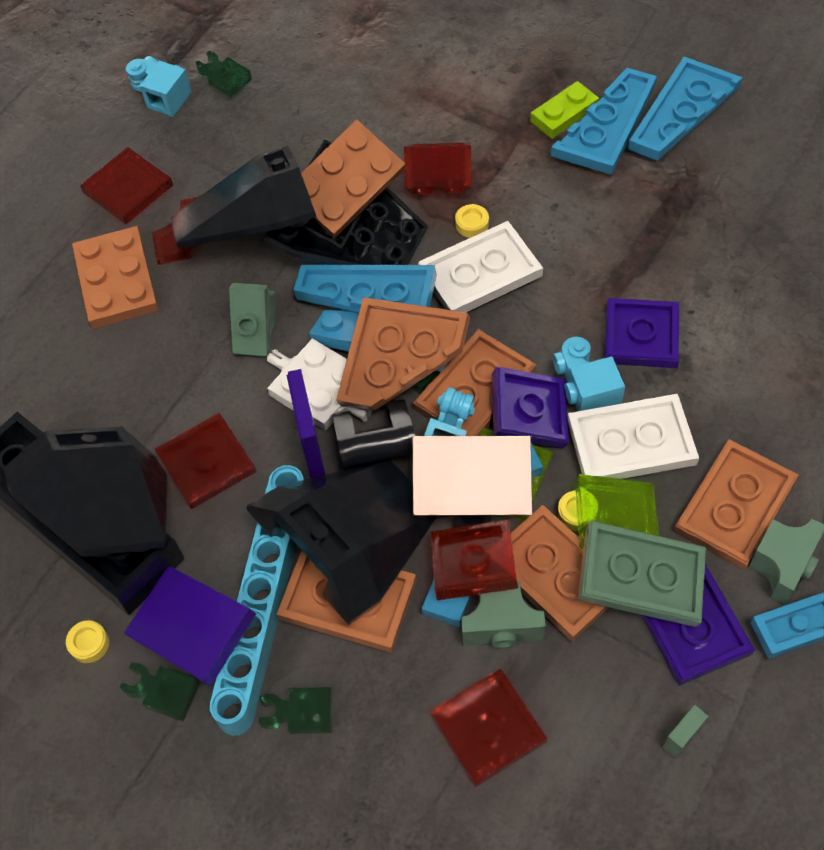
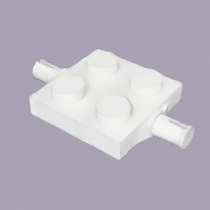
(322, 377)

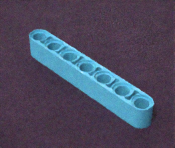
(256, 650)

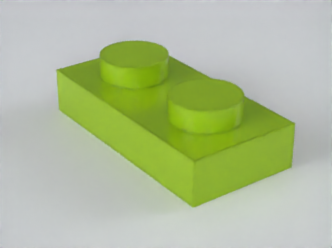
(563, 109)

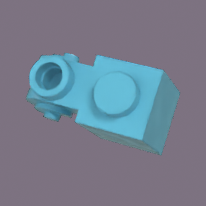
(161, 84)
(589, 383)
(453, 409)

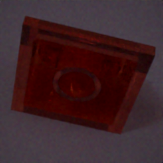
(438, 166)

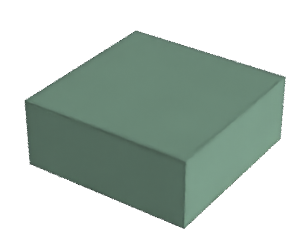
(685, 731)

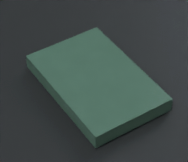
(642, 573)

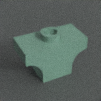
(251, 318)
(787, 556)
(503, 621)

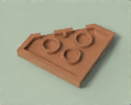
(397, 348)

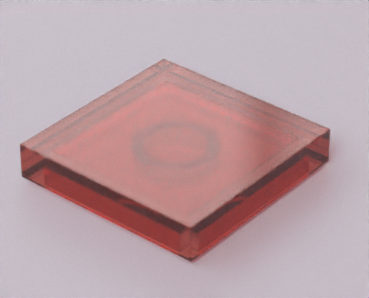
(126, 185)
(205, 460)
(473, 560)
(488, 727)

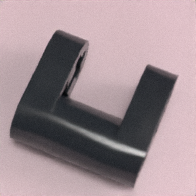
(377, 443)

